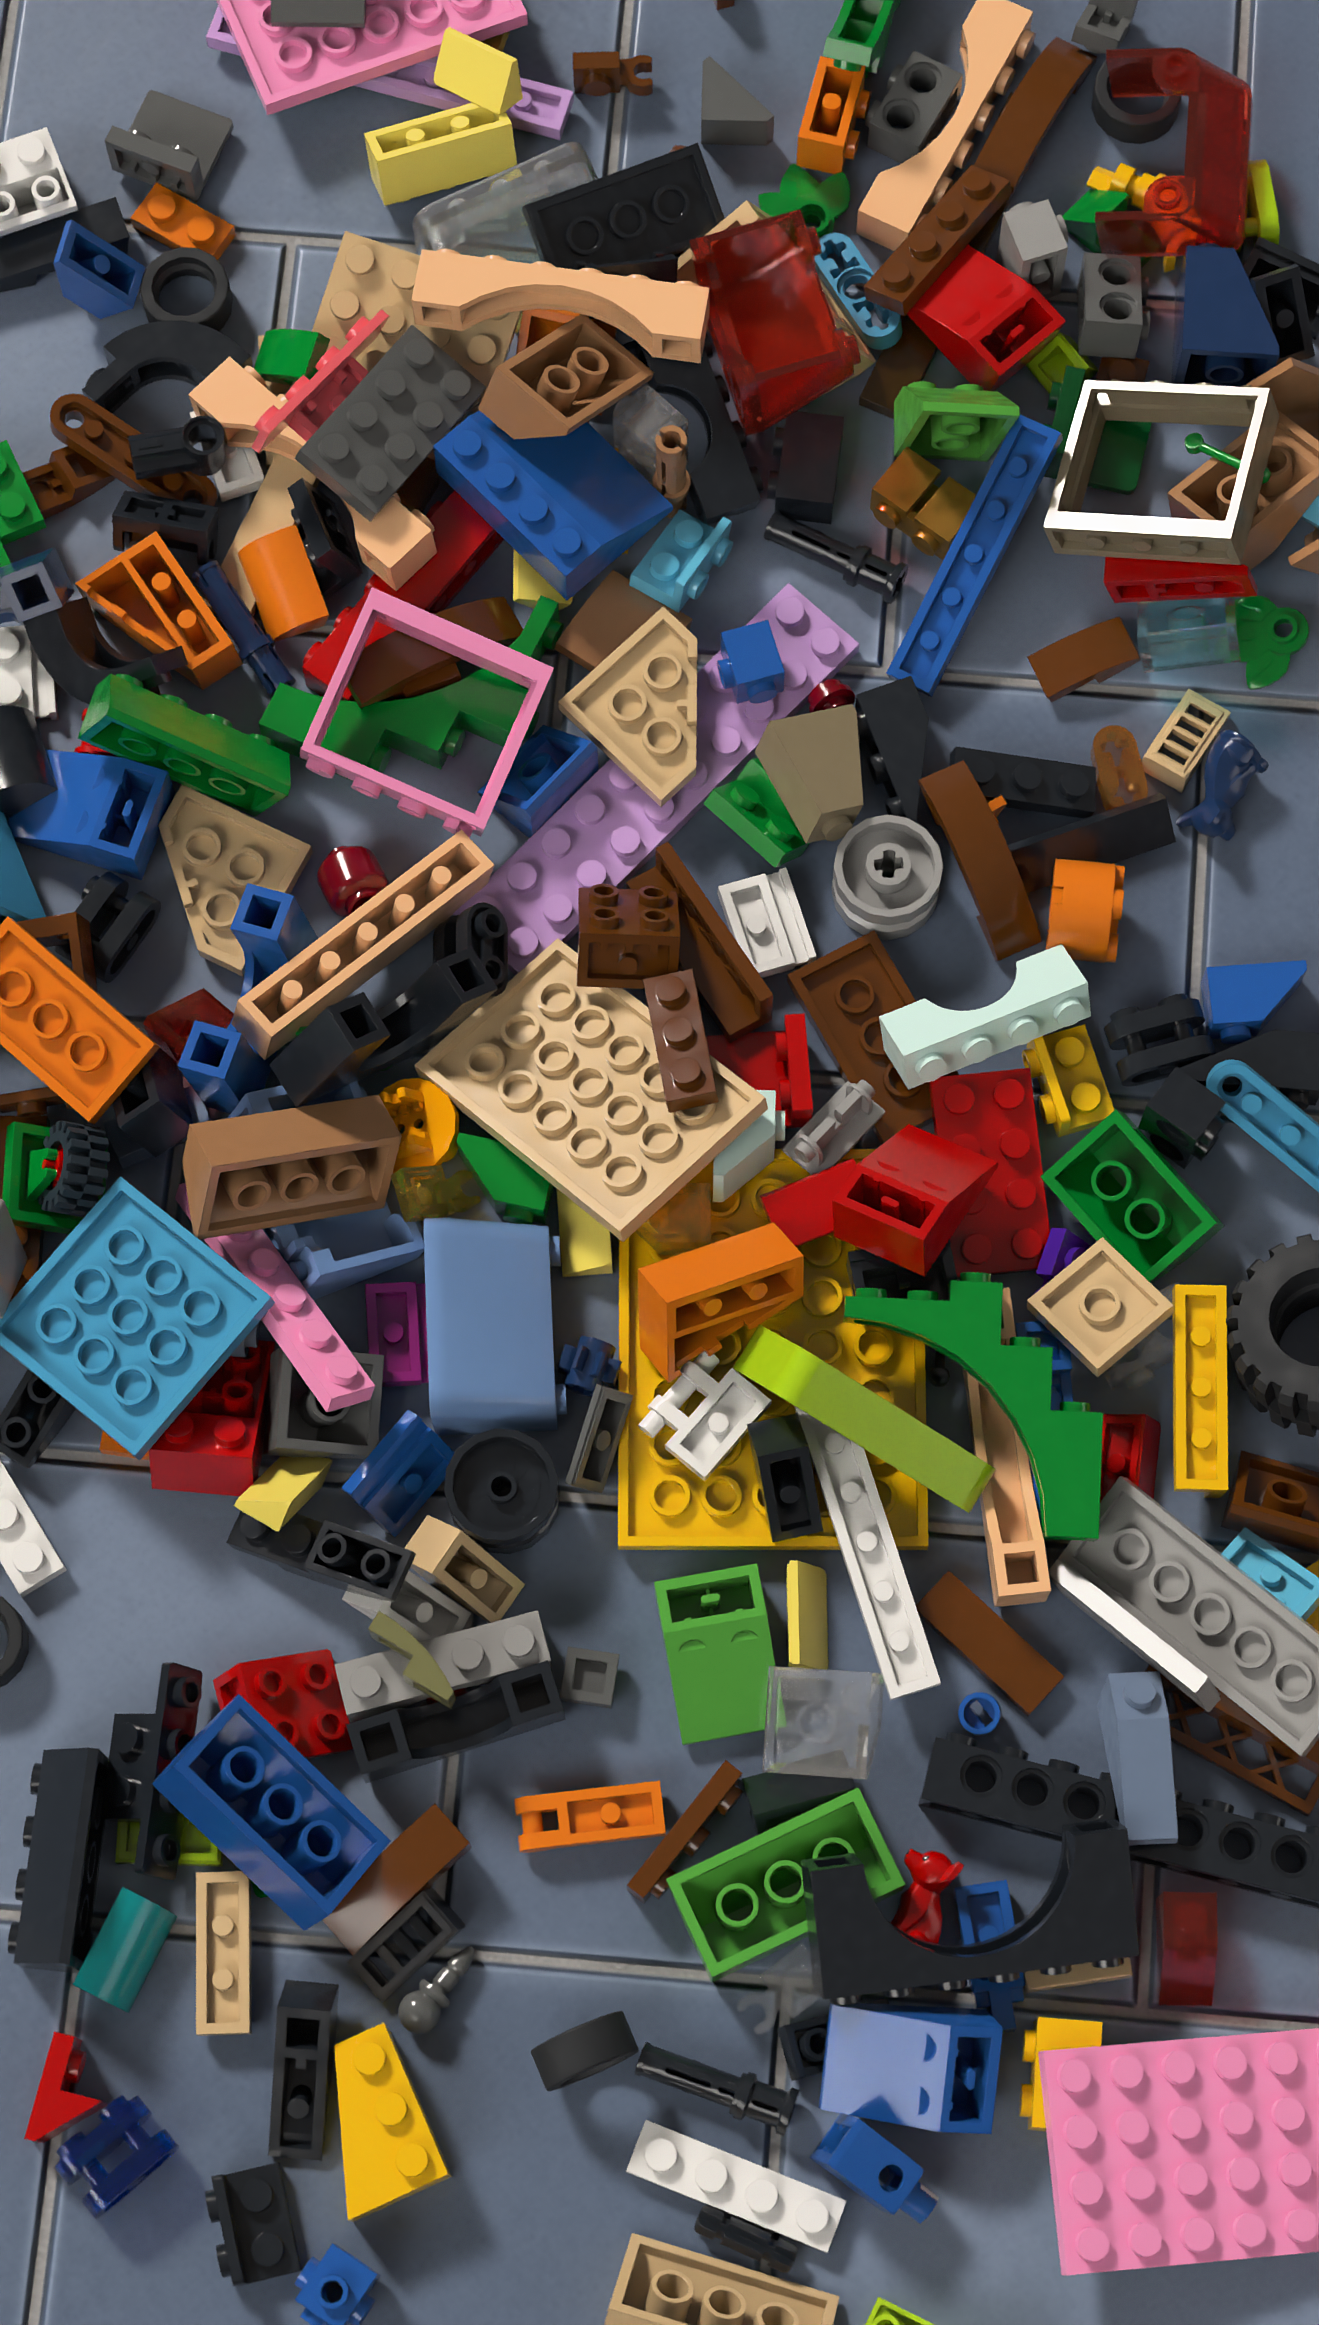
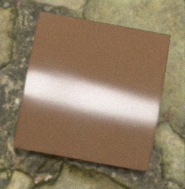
(608, 620)

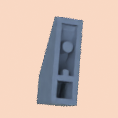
(1139, 1755)

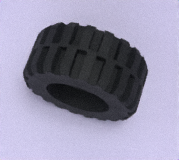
(1255, 1324)

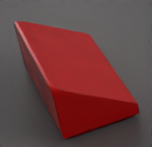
(805, 1206)
(1129, 1451)

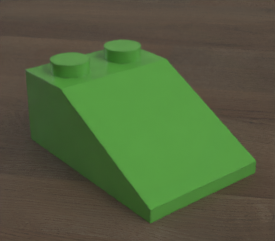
(951, 422)

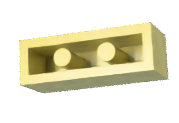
(439, 152)

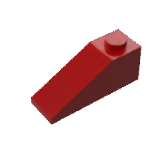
(1175, 580)

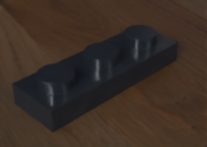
(1032, 782)

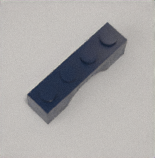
(33, 587)

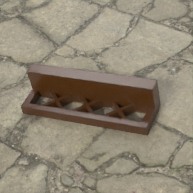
(722, 972)
(1231, 1714)

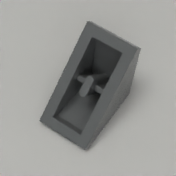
(730, 111)

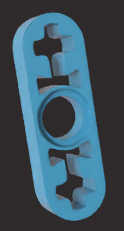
(855, 309)

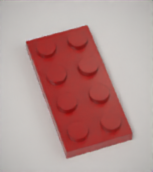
(996, 1119)

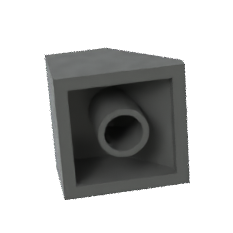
(302, 1427)

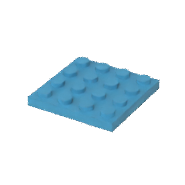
(131, 1317)

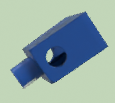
(856, 2158)

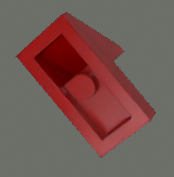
(54, 2106)

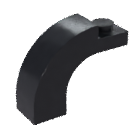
(158, 353)
(80, 657)

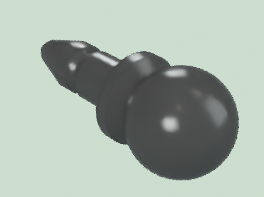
(422, 2008)

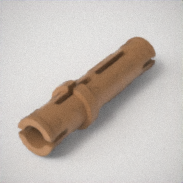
(671, 474)

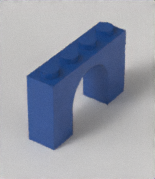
(221, 1060)

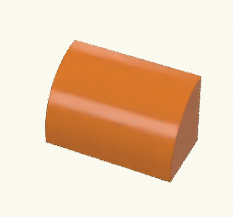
(283, 584)

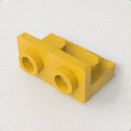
(1069, 1080)

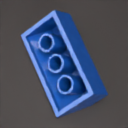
(272, 1813)

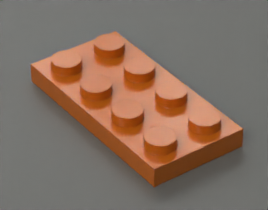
(65, 1026)

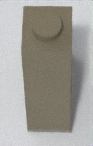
(816, 770)

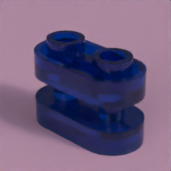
(82, 2154)

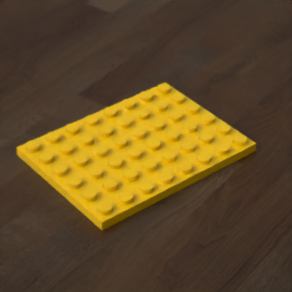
(667, 1503)

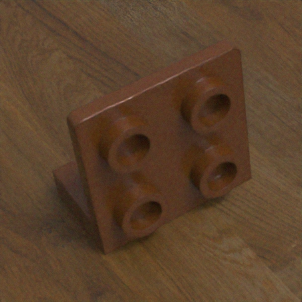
(626, 935)

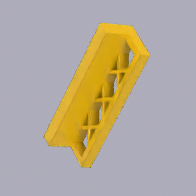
(1200, 1389)

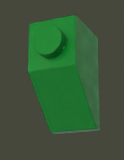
(506, 1180)

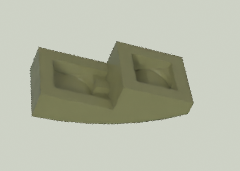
(422, 1669)

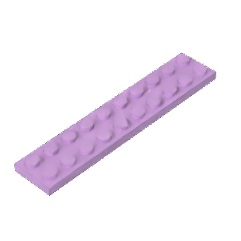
(615, 826)

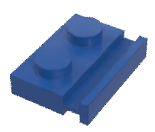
(400, 1473)

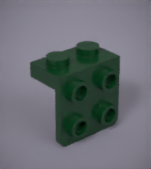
(1120, 446)

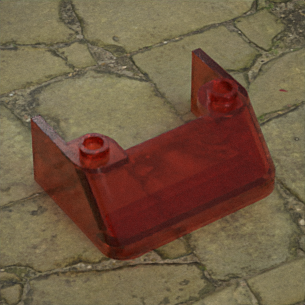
(1213, 193)

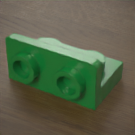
(758, 815)

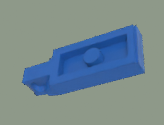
(985, 1913)

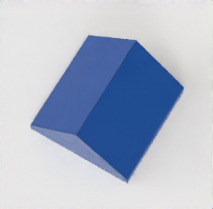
(544, 777)

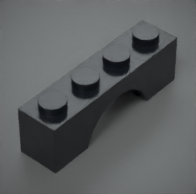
(723, 481)
(432, 1732)

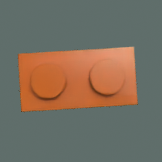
(181, 223)

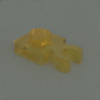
(428, 1194)

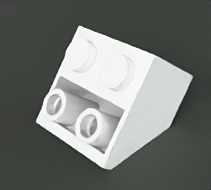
(32, 182)

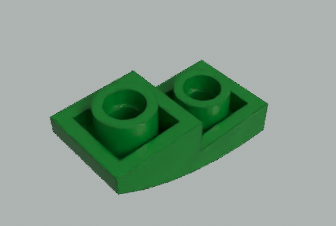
(290, 354)

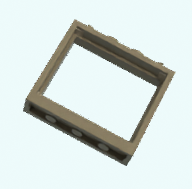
(1160, 536)

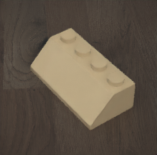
(688, 2288)

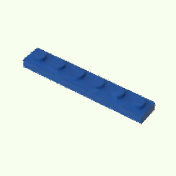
(975, 554)

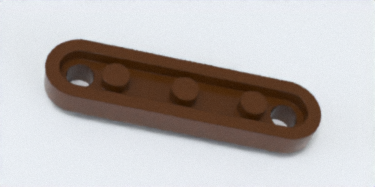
(105, 443)

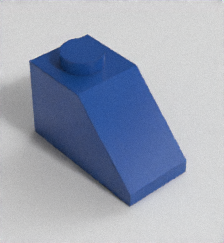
(96, 272)
(1246, 997)

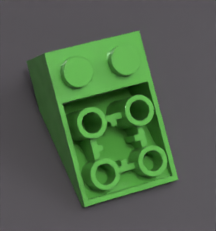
(716, 1651)

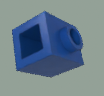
(751, 663)

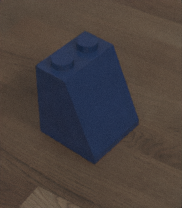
(1219, 322)

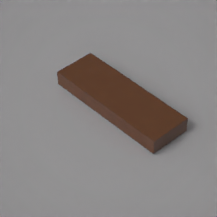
(988, 1643)

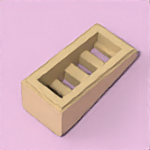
(1169, 770)

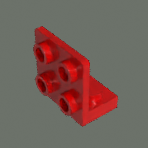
(773, 1063)
(296, 1696)

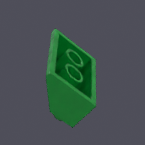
(1132, 1197)

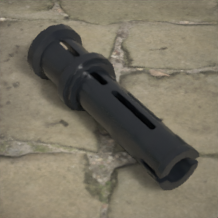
(855, 564)
(655, 2065)

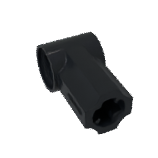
(173, 450)

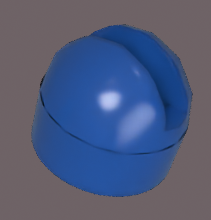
(972, 1721)

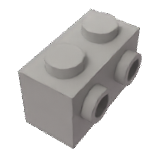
(1034, 245)

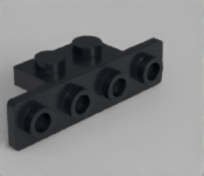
(138, 1754)

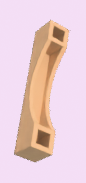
(904, 194)
(465, 289)
(390, 544)
(1008, 1501)

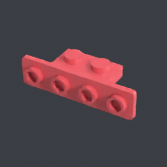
(316, 399)

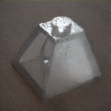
(822, 1722)

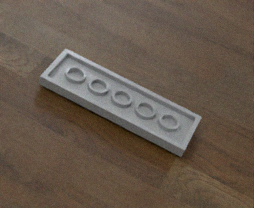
(1206, 1611)

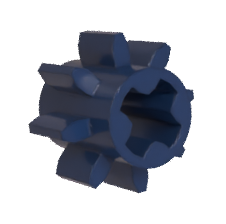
(589, 1365)

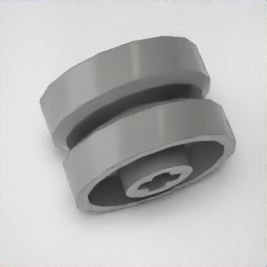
(879, 850)

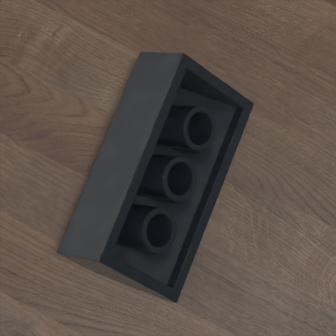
(62, 1861)

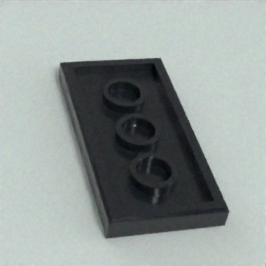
(628, 213)

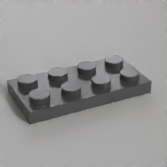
(390, 423)

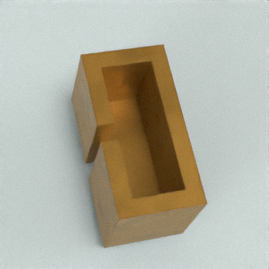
(919, 508)

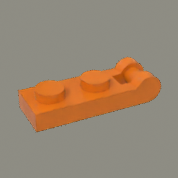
(592, 1816)

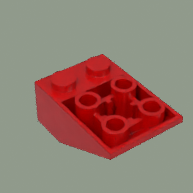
(985, 319)
(909, 1197)
(220, 1433)

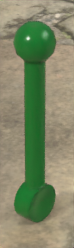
(1195, 444)

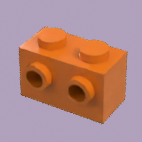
(830, 118)

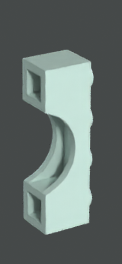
(935, 1041)

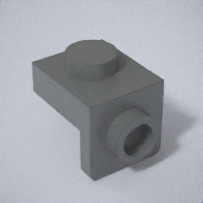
(1104, 24)

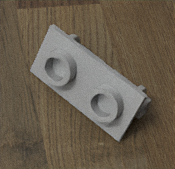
(835, 1128)

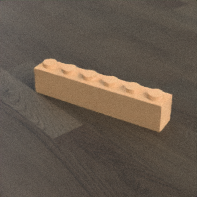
(362, 944)

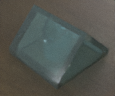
(1187, 633)

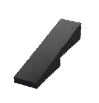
(34, 248)

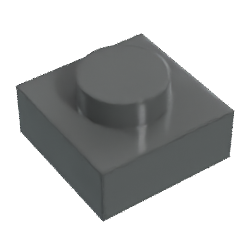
(589, 1677)

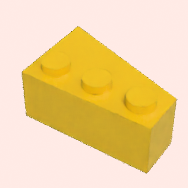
(383, 2126)

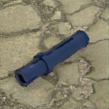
(235, 616)

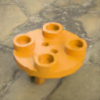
(417, 1101)

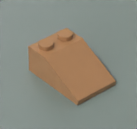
(1281, 500)

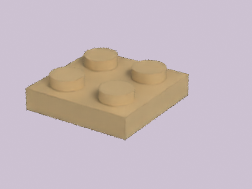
(1100, 1307)

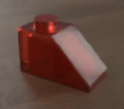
(1186, 1948)

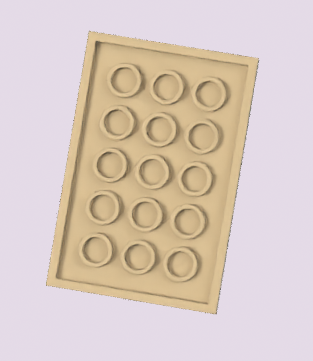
(580, 1092)

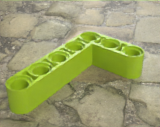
(864, 1418)

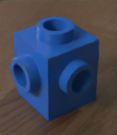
(354, 2277)

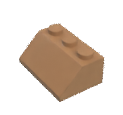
(561, 381)

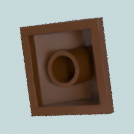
(1274, 1502)

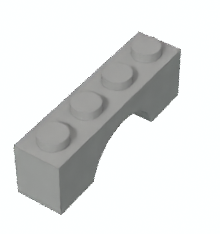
(466, 1658)

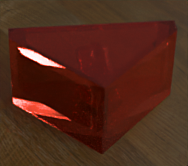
(173, 1023)

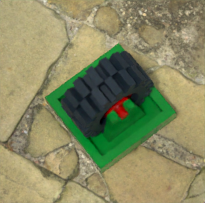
(53, 1174)

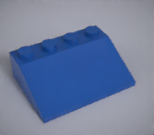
(554, 499)

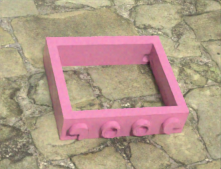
(453, 640)

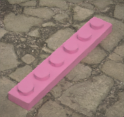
(294, 1318)

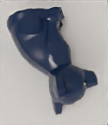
(1226, 778)

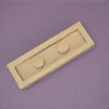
(223, 1954)

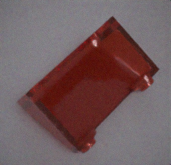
(771, 318)

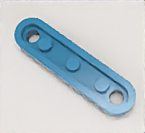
(1269, 1118)

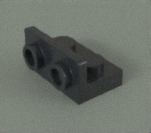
(323, 538)
(253, 2225)

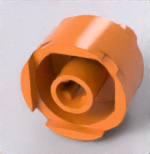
(1086, 909)

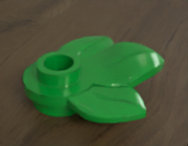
(817, 201)
(1260, 647)

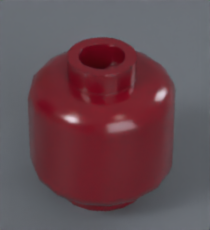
(350, 878)

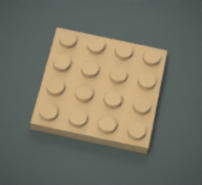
(383, 277)

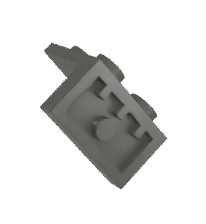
(169, 144)

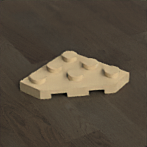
(644, 706)
(214, 858)

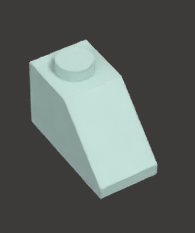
(749, 1151)

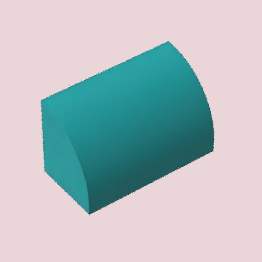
(125, 1950)

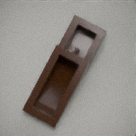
(397, 1878)

